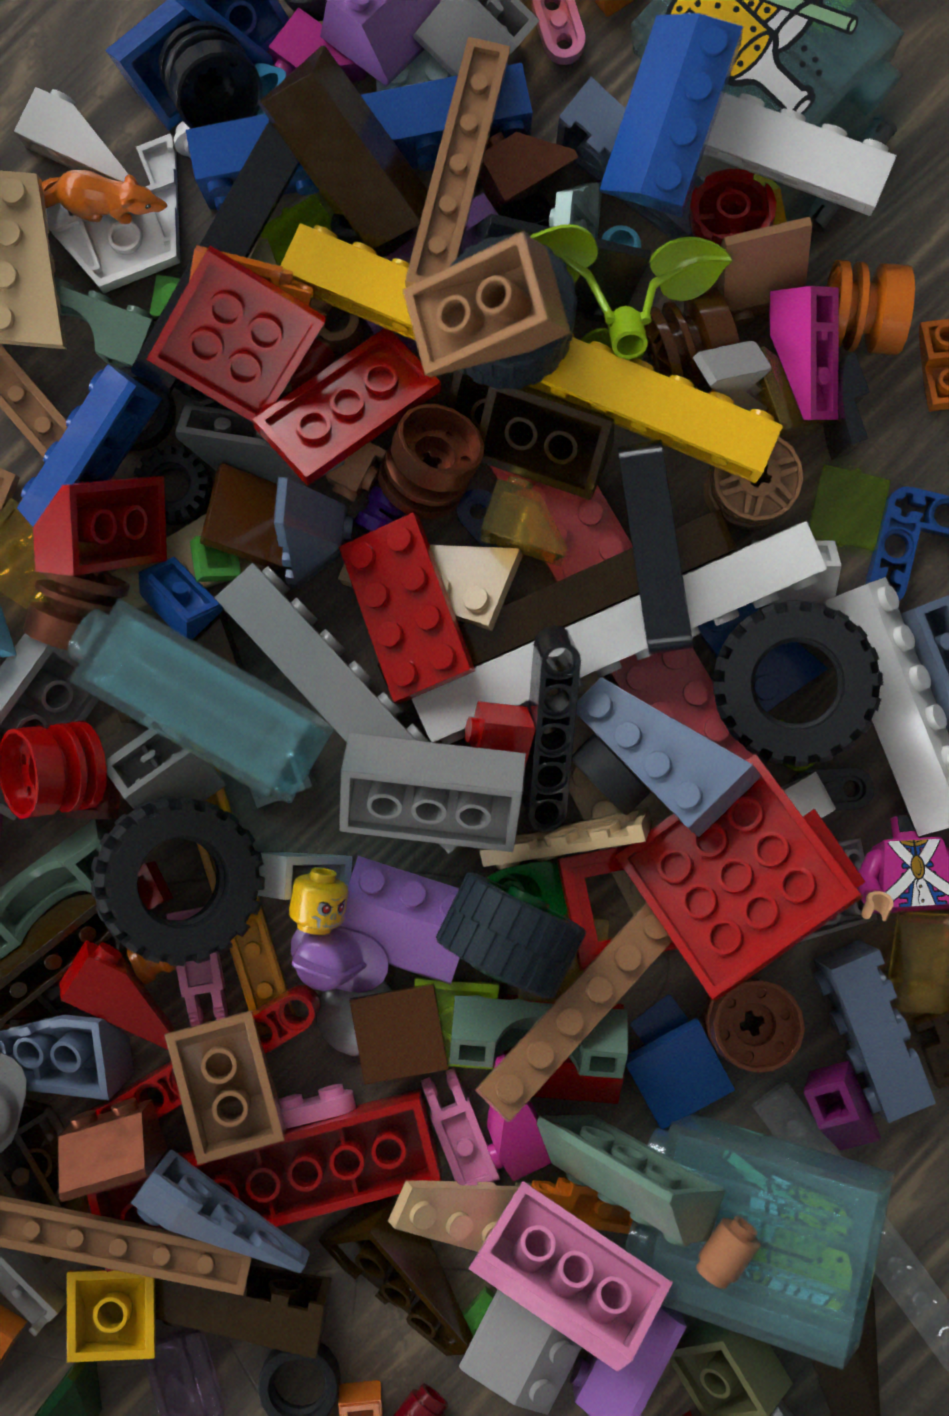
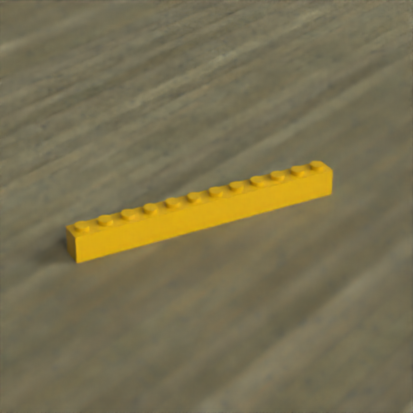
(588, 376)

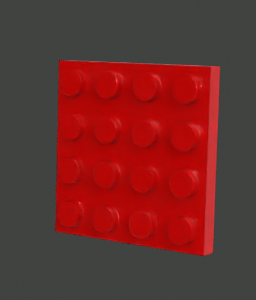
(741, 887)

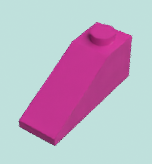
(807, 343)
(516, 1143)

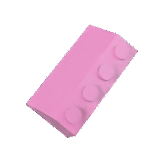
(571, 1277)

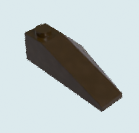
(402, 1270)
(856, 1387)

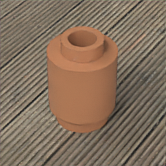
(728, 1252)

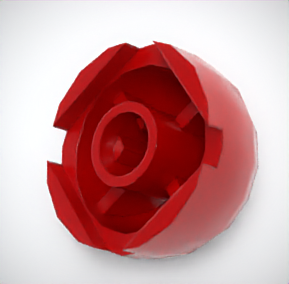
(730, 205)

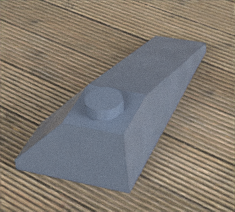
(309, 530)
(71, 1056)
(199, 1208)

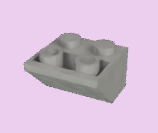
(453, 21)
(159, 768)

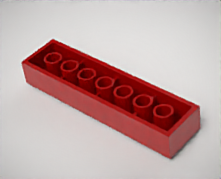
(316, 1166)

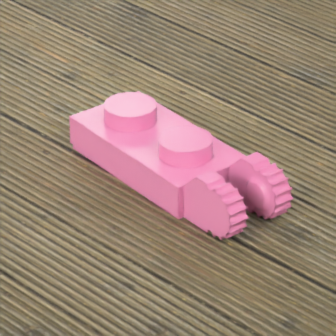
(201, 979)
(460, 1133)

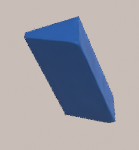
(178, 597)

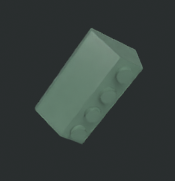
(633, 1176)

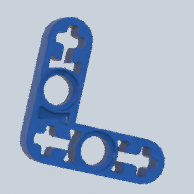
(909, 530)

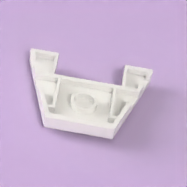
(124, 253)

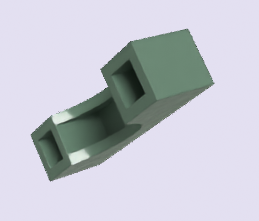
(116, 331)
(46, 882)
(491, 1026)

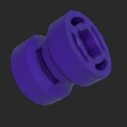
(371, 518)

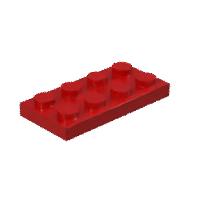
(346, 405)
(406, 608)

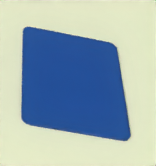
(659, 1020)

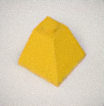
(110, 1316)

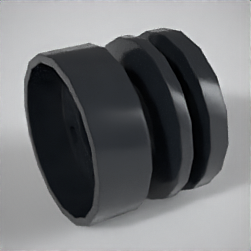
(209, 75)

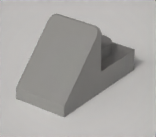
(736, 372)

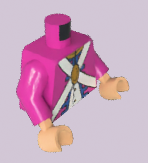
(905, 873)

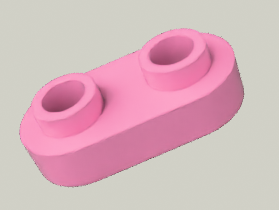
(559, 26)
(328, 1104)

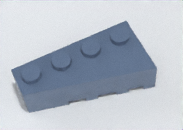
(873, 1030)

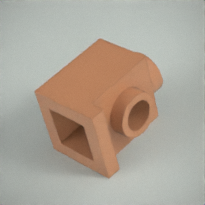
(357, 473)

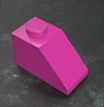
(300, 40)

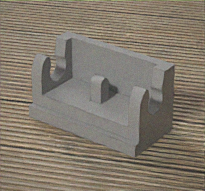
(29, 1289)

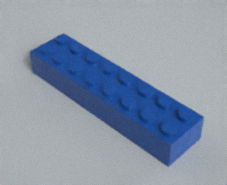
(409, 114)

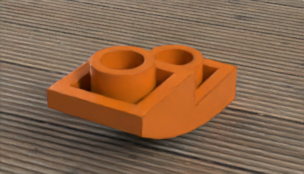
(935, 362)

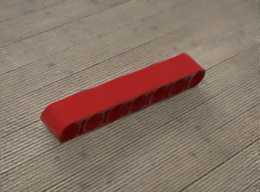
(274, 1013)

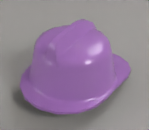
(339, 960)

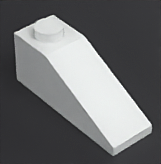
(60, 132)

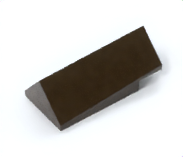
(346, 150)
(537, 434)

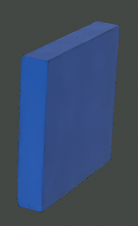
(679, 1073)

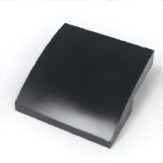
(848, 430)

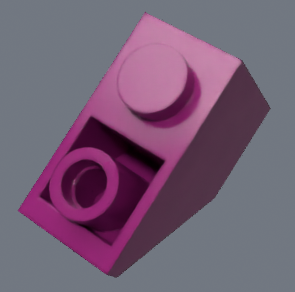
(840, 1106)

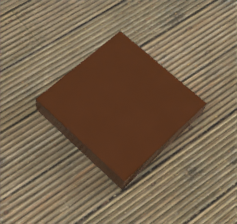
(243, 517)
(398, 1033)

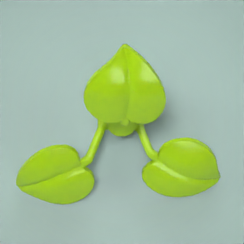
(682, 268)

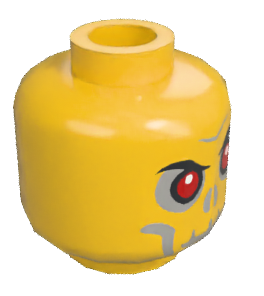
(318, 901)

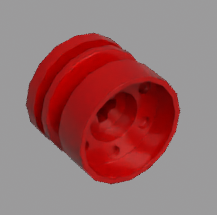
(52, 769)

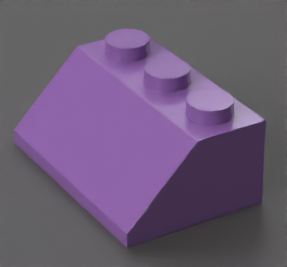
(376, 33)
(402, 916)
(626, 1392)

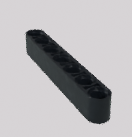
(232, 230)

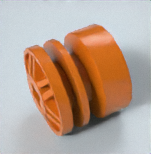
(875, 308)

